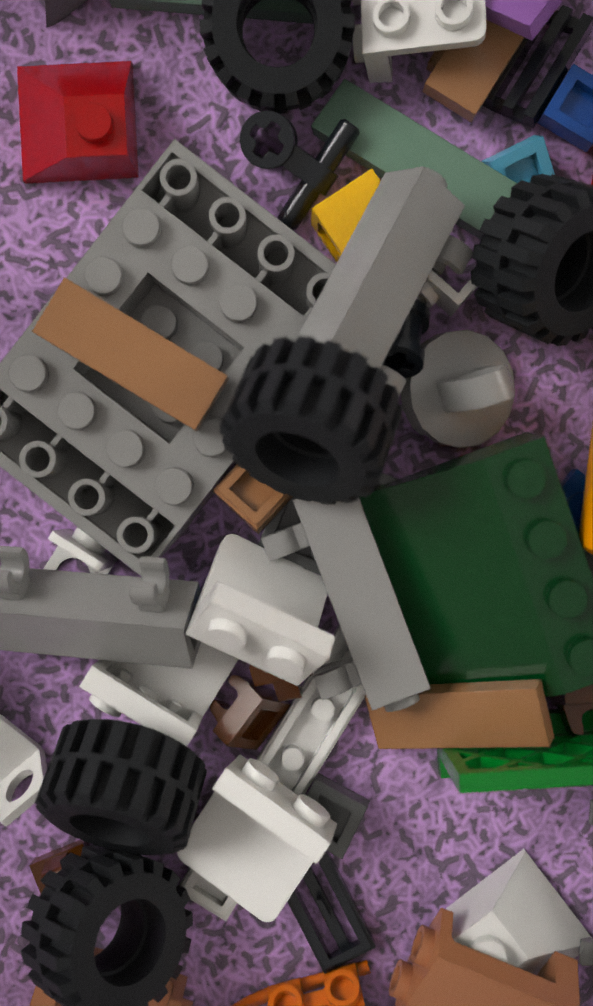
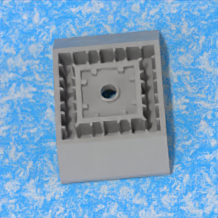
(203, 273)

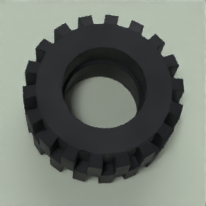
(277, 87)
(539, 260)
(312, 420)
(122, 787)
(71, 915)

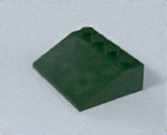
(489, 568)

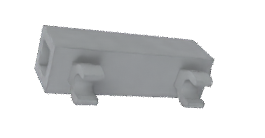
(387, 264)
(363, 602)
(97, 613)

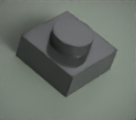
(344, 808)

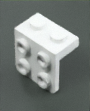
(414, 27)
(263, 611)
(158, 695)
(257, 838)

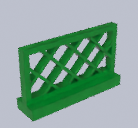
(563, 764)

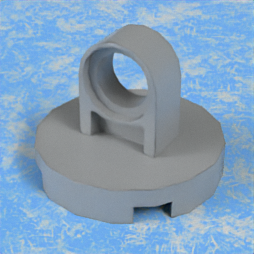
(461, 391)

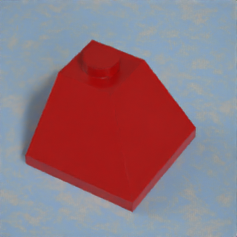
(77, 122)

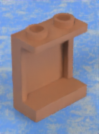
(456, 975)

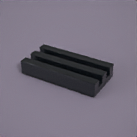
(559, 22)
(347, 951)

